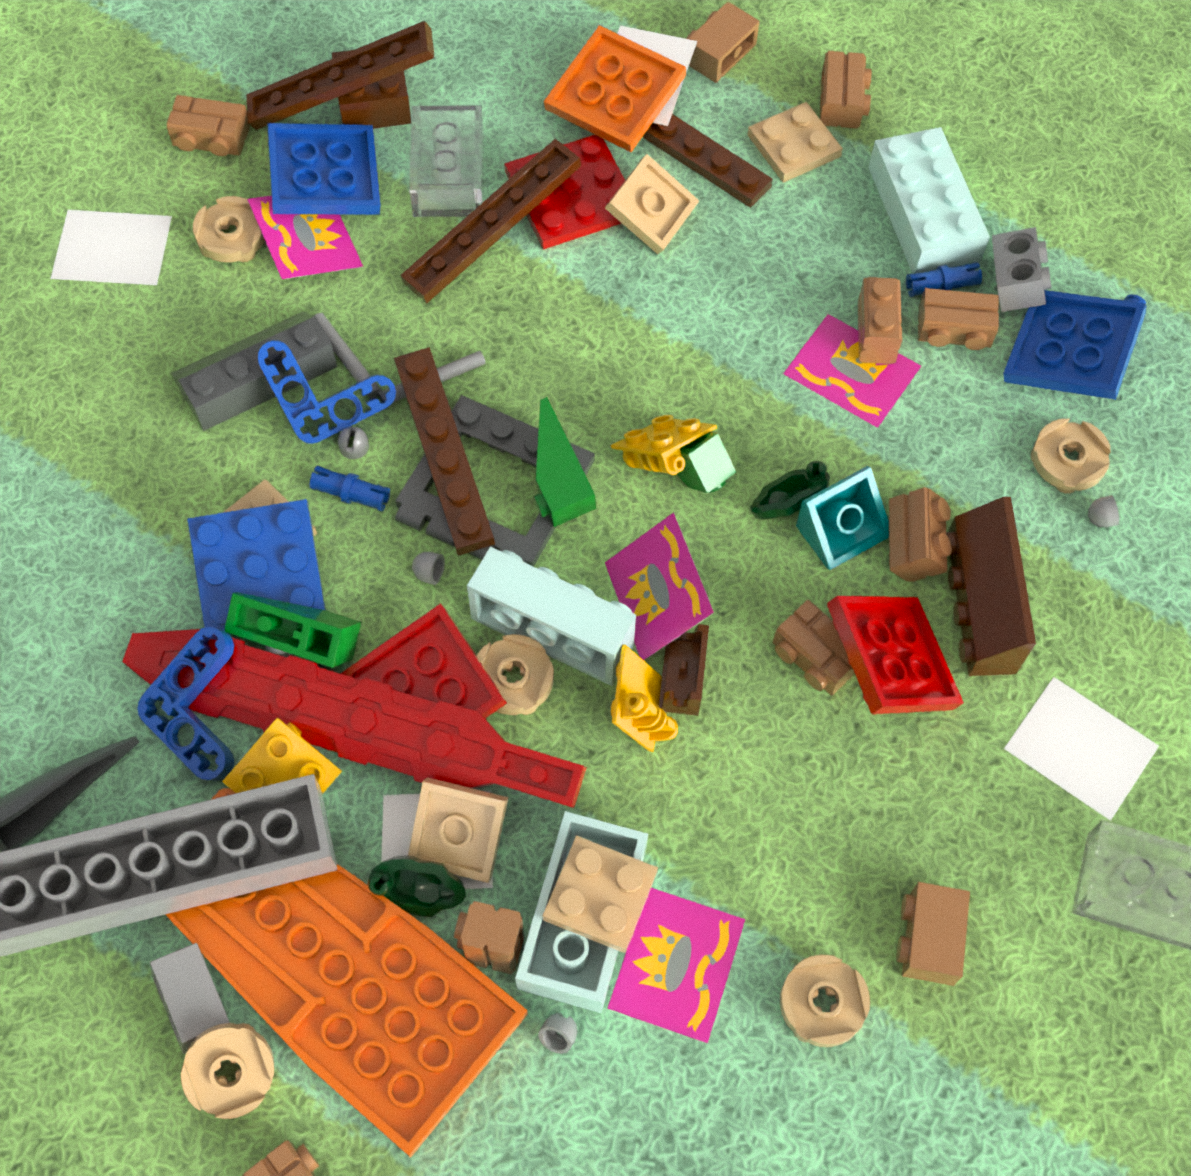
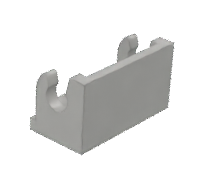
(187, 994)

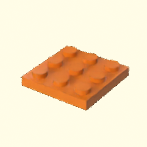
(615, 88)

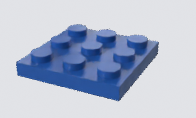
(323, 169)
(1076, 344)
(258, 554)

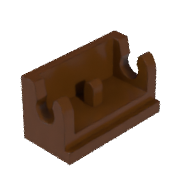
(684, 672)

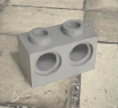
(1019, 269)

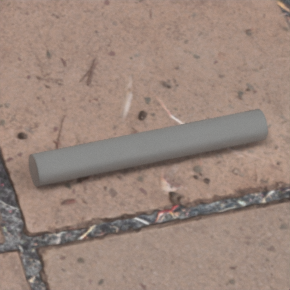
(346, 355)
(446, 372)

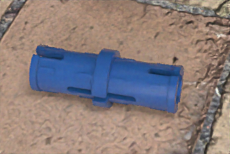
(944, 278)
(349, 488)

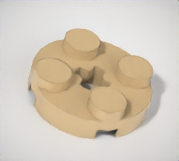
(233, 246)
(1065, 473)
(534, 665)
(838, 980)
(215, 1094)

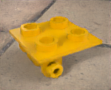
(659, 444)
(637, 702)
(278, 758)

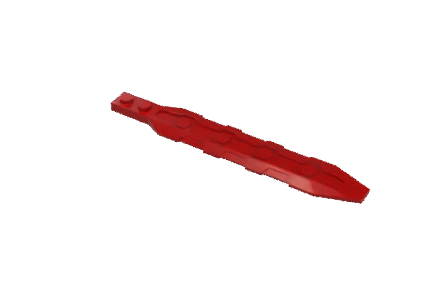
(360, 718)

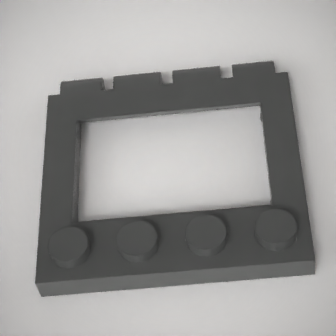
(502, 434)

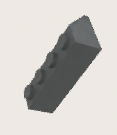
(233, 379)

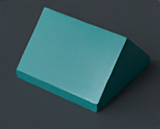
(844, 518)

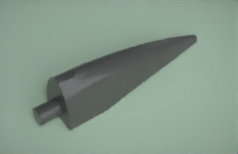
(39, 801)

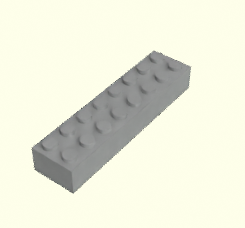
(163, 863)

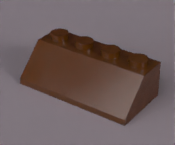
(990, 590)

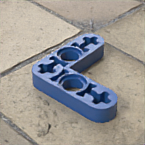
(310, 406)
(177, 700)

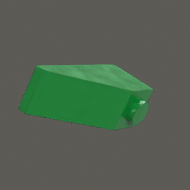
(559, 476)
(294, 628)

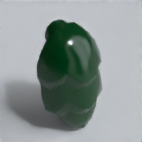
(786, 493)
(416, 885)

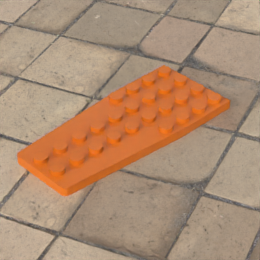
(359, 994)

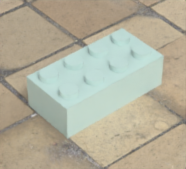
(928, 201)
(560, 616)
(557, 960)

